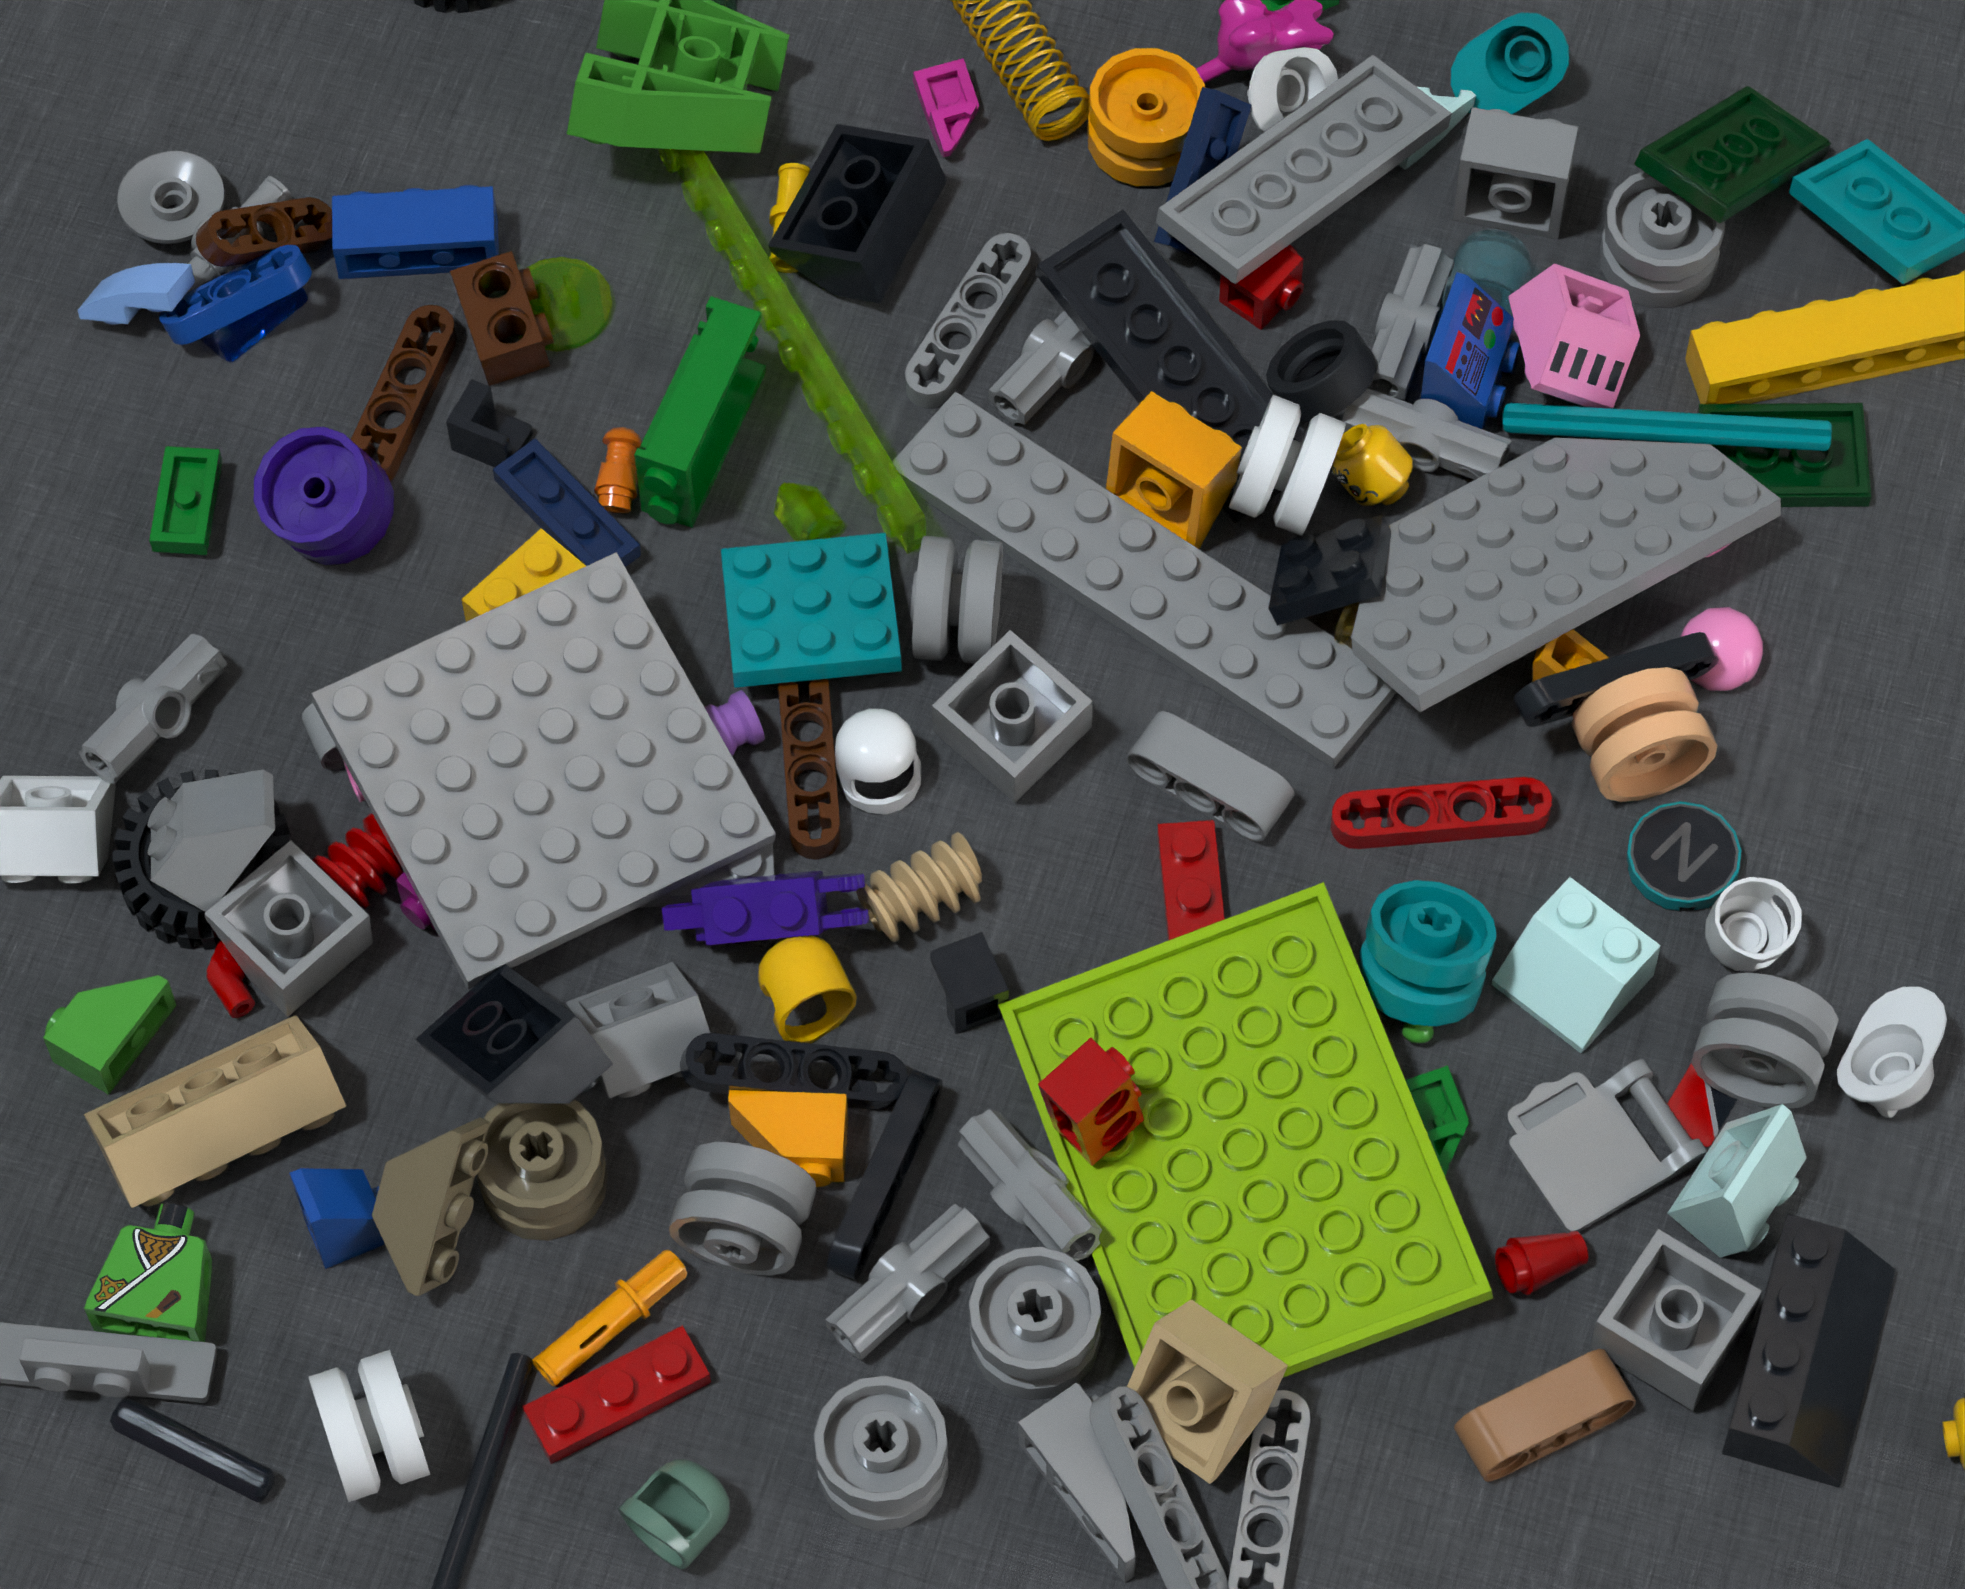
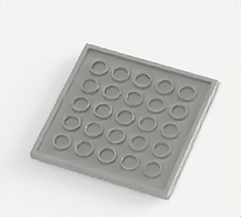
(542, 769)

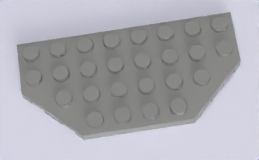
(1543, 553)

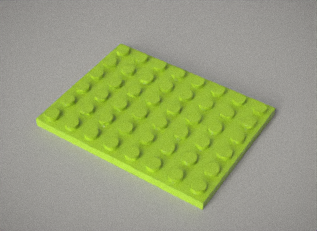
(1273, 1143)

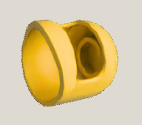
(796, 972)

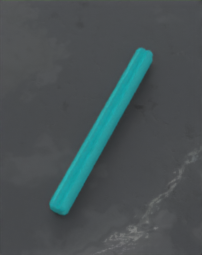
(1667, 426)

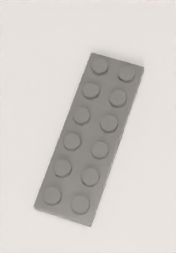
(1303, 169)

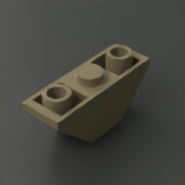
(428, 1202)

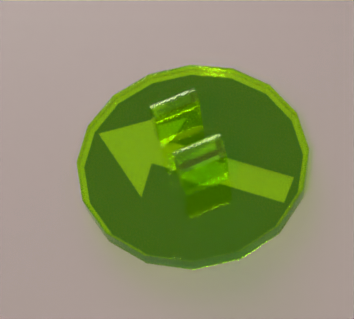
(573, 300)

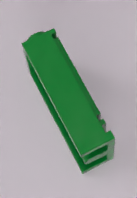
(699, 415)

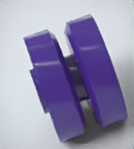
(323, 495)

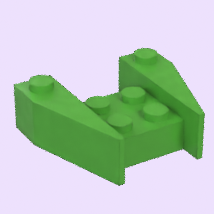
(687, 81)

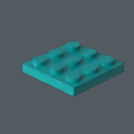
(810, 610)

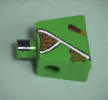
(154, 1281)

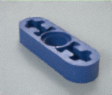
(236, 294)

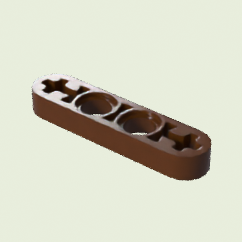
(407, 399)
(805, 756)

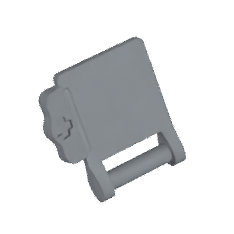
(1587, 1149)

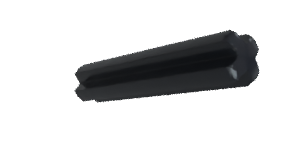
(192, 1450)

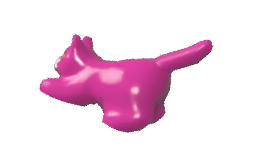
(1252, 31)

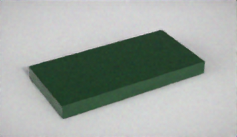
(1733, 154)

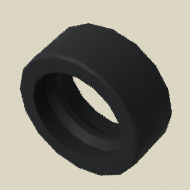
(1309, 352)

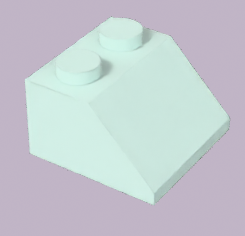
(1577, 965)
(1742, 1181)

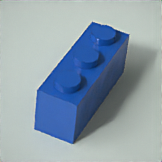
(413, 231)

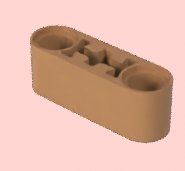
(1544, 1415)

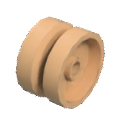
(1644, 734)

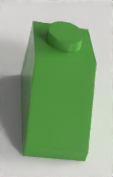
(108, 1029)

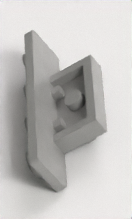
(106, 1363)

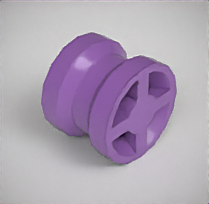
(736, 721)

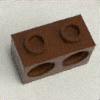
(502, 317)

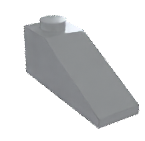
(1073, 1463)

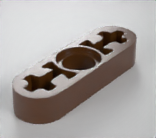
(279, 215)

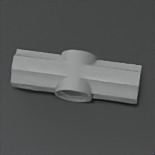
(1409, 319)
(1051, 358)
(1431, 434)
(152, 708)
(1029, 1185)
(907, 1281)

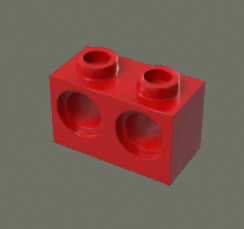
(1092, 1099)

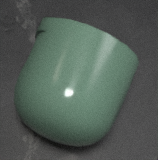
(677, 1511)

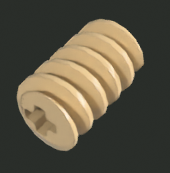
(922, 886)

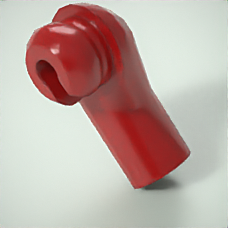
(227, 982)

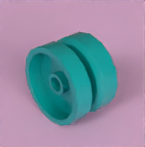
(1426, 952)

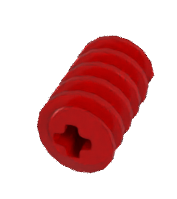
(361, 861)

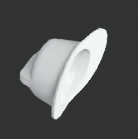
(1286, 82)
(1894, 1050)

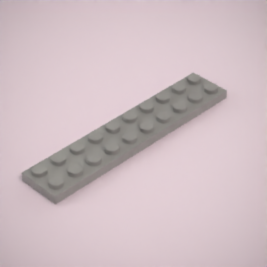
(1142, 579)

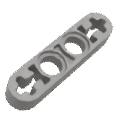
(961, 317)
(1164, 1498)
(1271, 1504)

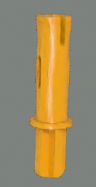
(610, 1317)

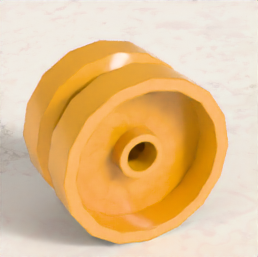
(1141, 114)

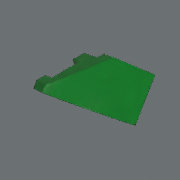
(1440, 1111)

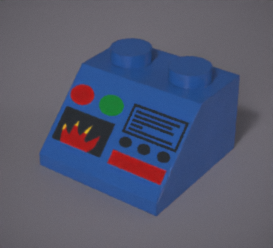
(1470, 354)

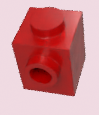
(1266, 289)

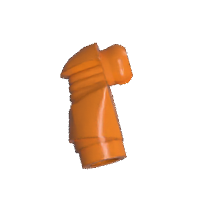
(617, 475)

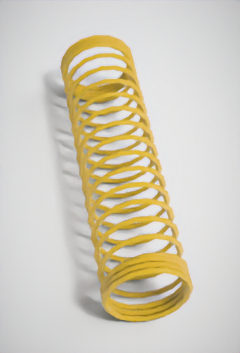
(1047, 102)

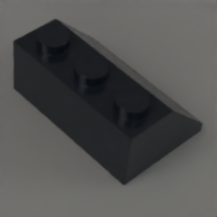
(860, 211)
(516, 1043)

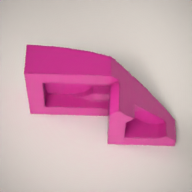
(947, 102)

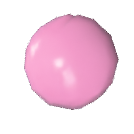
(1735, 643)

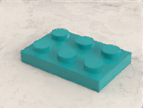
(1883, 210)

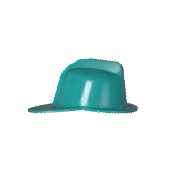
(1512, 63)

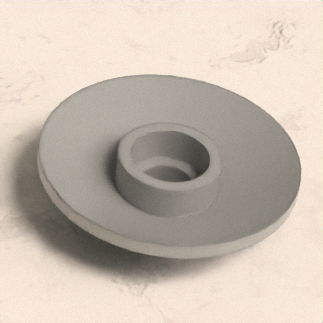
(166, 181)

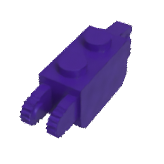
(765, 907)

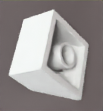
(54, 827)

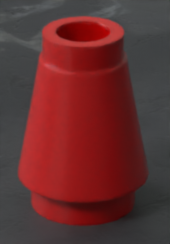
(1538, 1260)

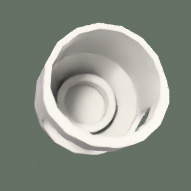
(876, 748)
(1748, 927)

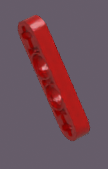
(1439, 802)

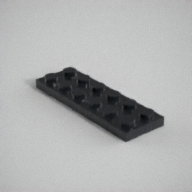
(1155, 330)

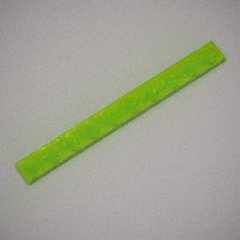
(799, 346)

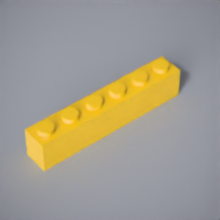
(1829, 342)

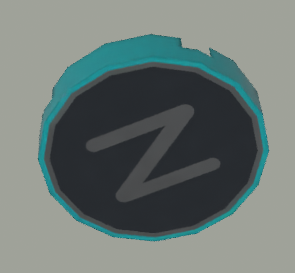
(1683, 855)

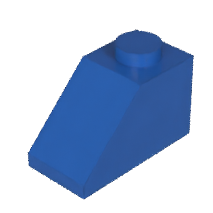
(337, 1212)

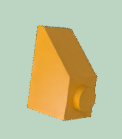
(797, 1126)

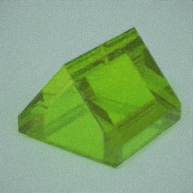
(806, 513)

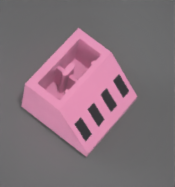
(1575, 335)

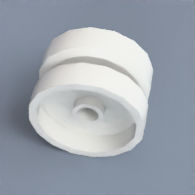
(1284, 464)
(370, 1425)

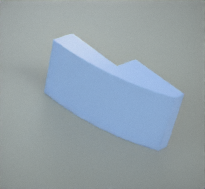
(148, 286)

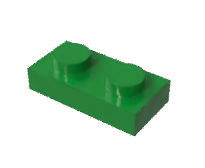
(186, 500)

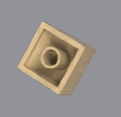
(1204, 1387)

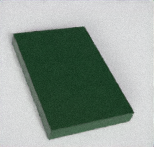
(1807, 476)

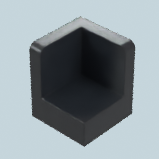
(483, 432)
(970, 982)

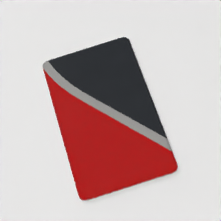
(1700, 1107)

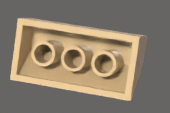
(216, 1112)

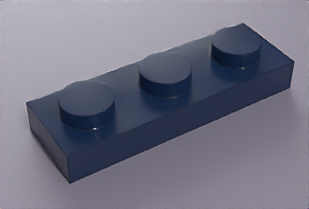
(1209, 142)
(563, 506)

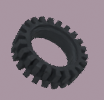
(151, 902)

